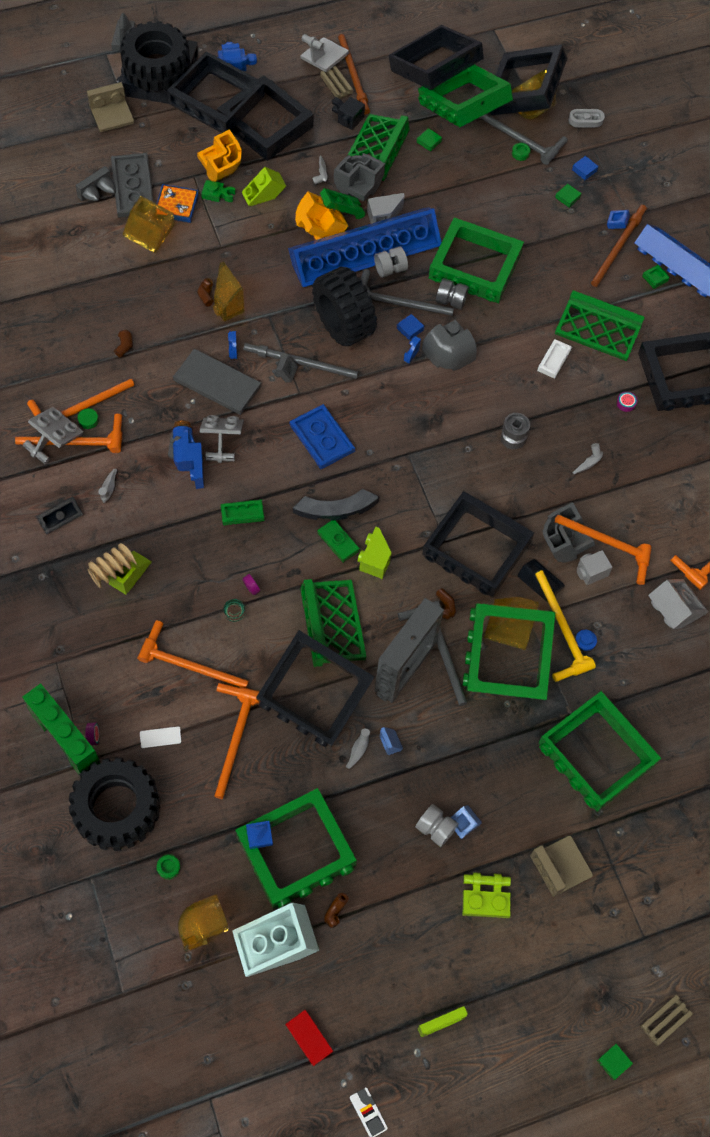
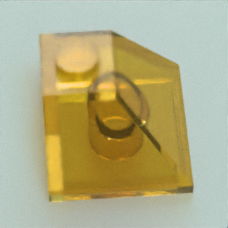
(228, 294)
(508, 630)

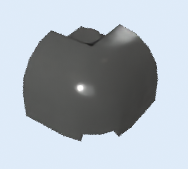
(359, 175)
(450, 346)
(562, 540)

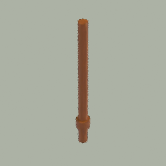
(361, 96)
(634, 221)

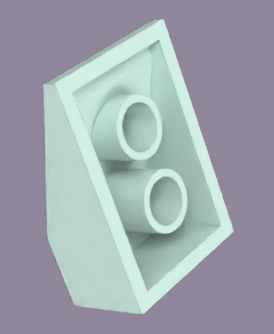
(275, 939)

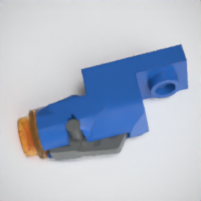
(186, 453)

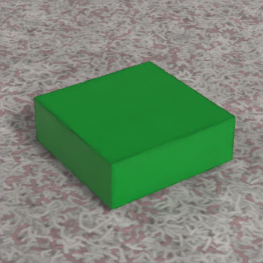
(429, 139)
(568, 195)
(655, 276)
(614, 1062)

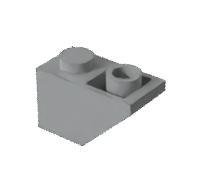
(385, 207)

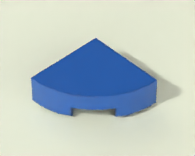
(232, 344)
(415, 346)

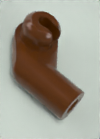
(204, 291)
(126, 343)
(449, 603)
(334, 909)

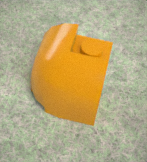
(222, 157)
(317, 218)

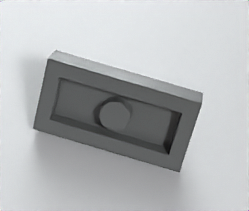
(122, 27)
(91, 185)

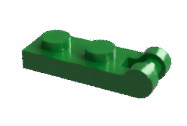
(342, 203)

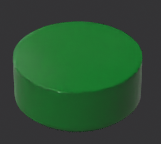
(521, 151)
(88, 418)
(168, 867)

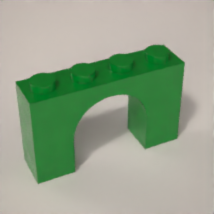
(53, 718)

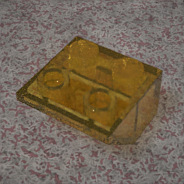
(148, 224)

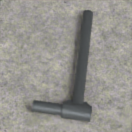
(546, 154)
(404, 302)
(445, 656)

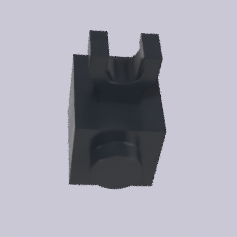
(350, 112)

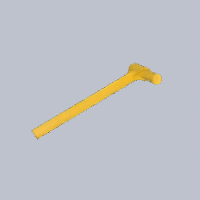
(581, 663)

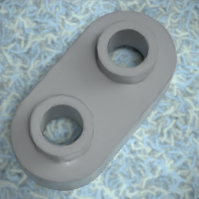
(586, 118)

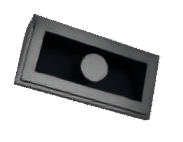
(59, 515)
(528, 576)

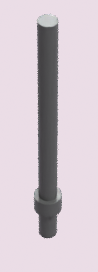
(264, 351)

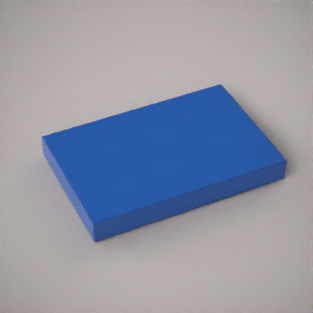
(322, 436)

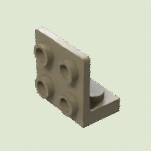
(109, 107)
(561, 865)

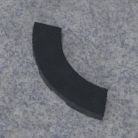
(338, 509)

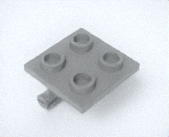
(322, 53)
(214, 424)
(53, 427)

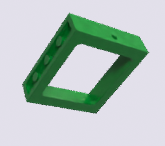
(495, 94)
(484, 237)
(472, 657)
(603, 706)
(323, 876)

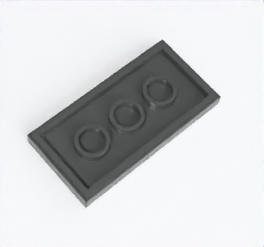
(131, 181)
(217, 381)

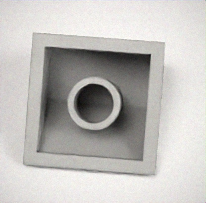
(677, 603)

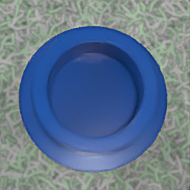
(586, 640)

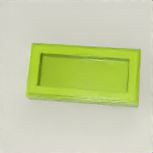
(442, 1021)

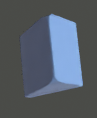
(390, 741)
(467, 821)

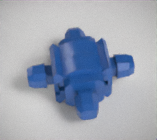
(234, 55)

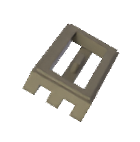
(339, 81)
(680, 1007)

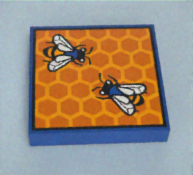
(178, 201)

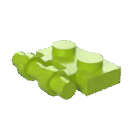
(483, 902)

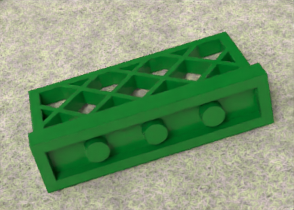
(390, 147)
(603, 311)
(314, 618)

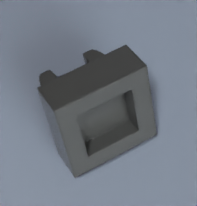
(285, 368)

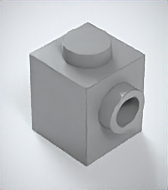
(593, 567)

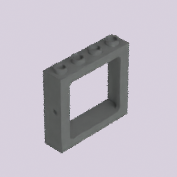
(406, 652)

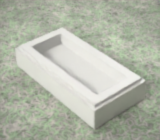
(554, 358)

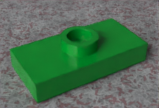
(242, 512)
(338, 541)

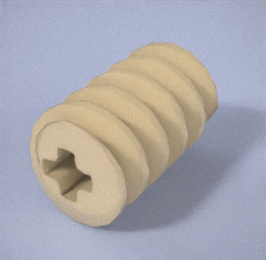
(110, 564)

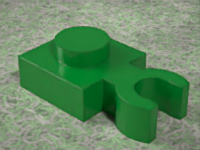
(215, 191)

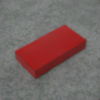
(309, 1038)

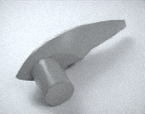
(323, 172)
(592, 460)
(108, 486)
(359, 747)

